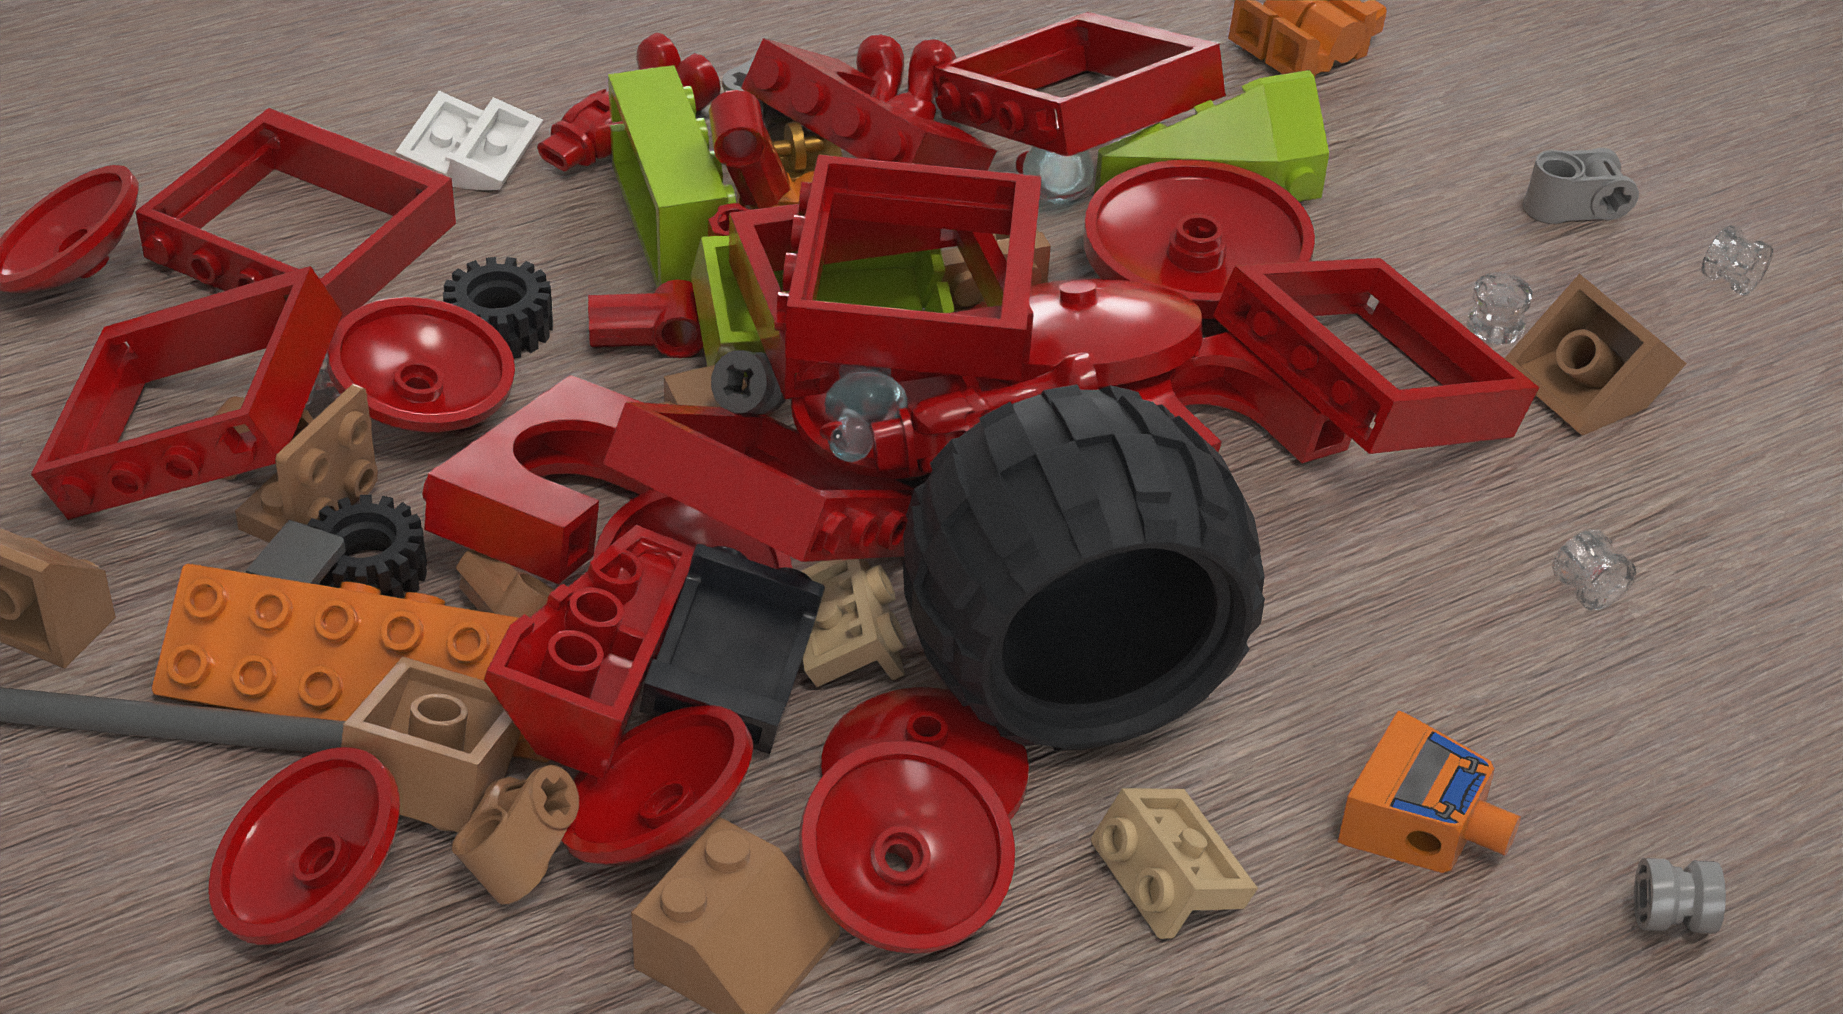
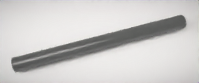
(169, 721)

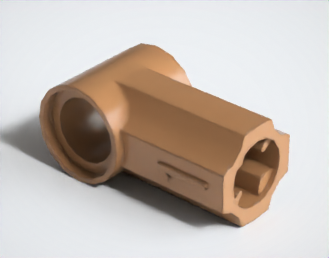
(500, 586)

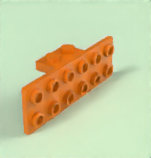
(310, 646)

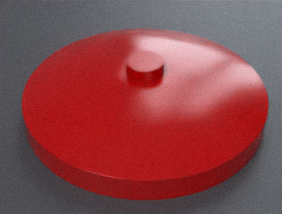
(1191, 225)
(1122, 325)

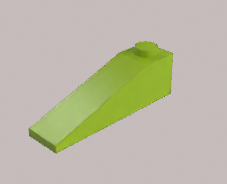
(1266, 130)

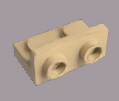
(853, 622)
(1169, 858)

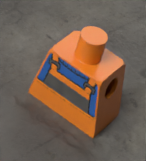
(1424, 800)

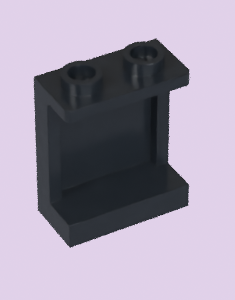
(735, 641)

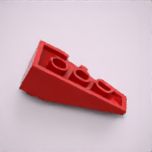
(585, 654)

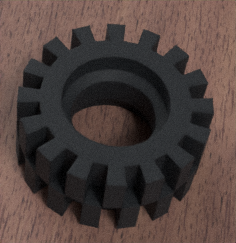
(519, 294)
(376, 528)

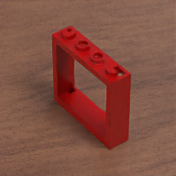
(1152, 67)
(276, 141)
(764, 237)
(1273, 315)
(904, 337)
(91, 472)
(760, 481)

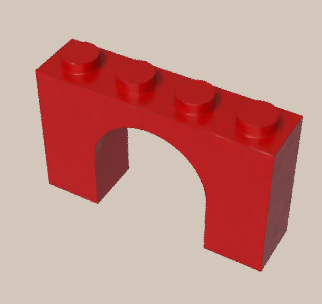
(838, 106)
(1236, 378)
(494, 490)

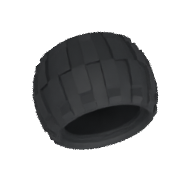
(1081, 568)

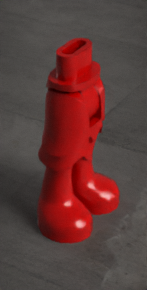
(883, 61)
(585, 127)
(930, 425)

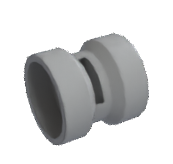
(1675, 895)

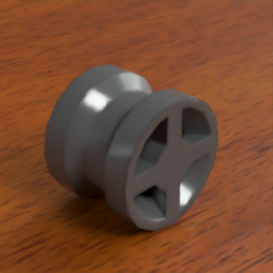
(762, 389)

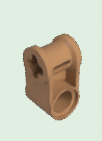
(517, 831)

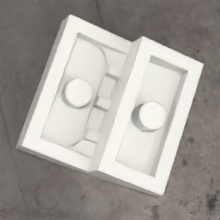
(470, 143)

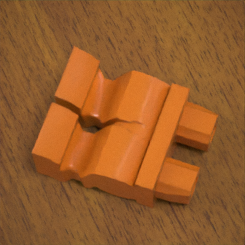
(1306, 32)

